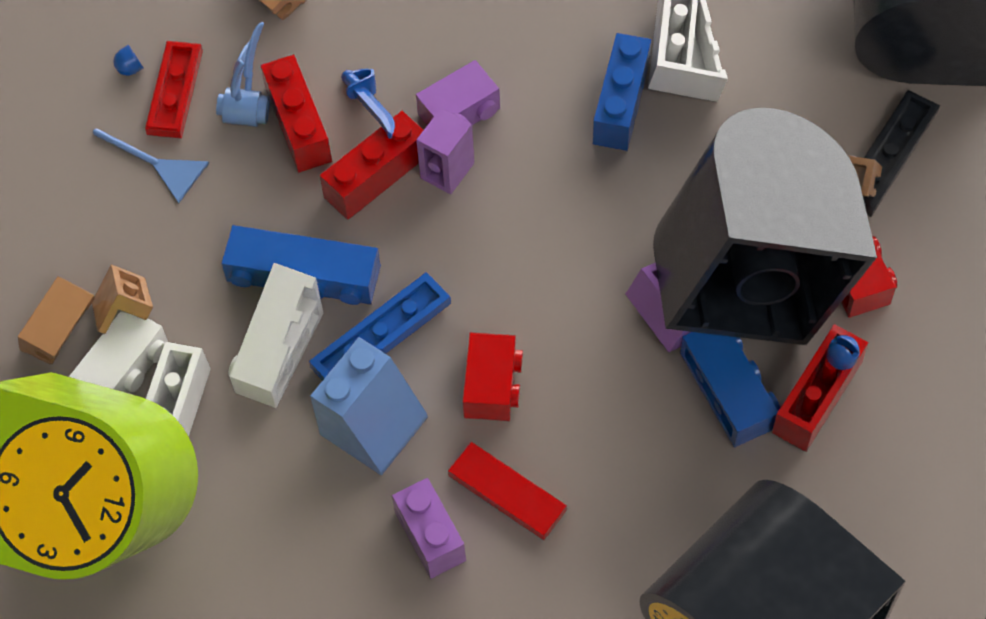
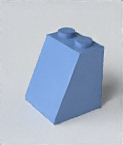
(367, 407)

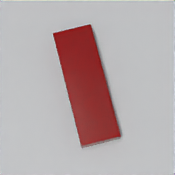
(174, 89)
(507, 490)

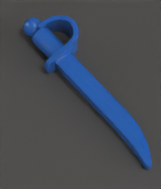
(362, 86)

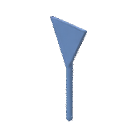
(176, 174)

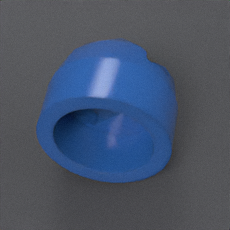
(127, 62)
(839, 356)

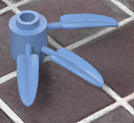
(244, 105)

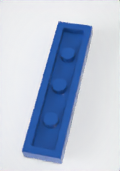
(388, 323)

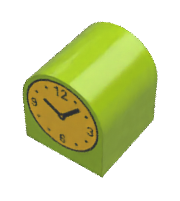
(87, 475)

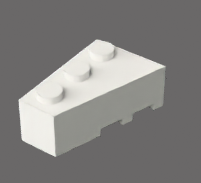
(685, 52)
(276, 335)

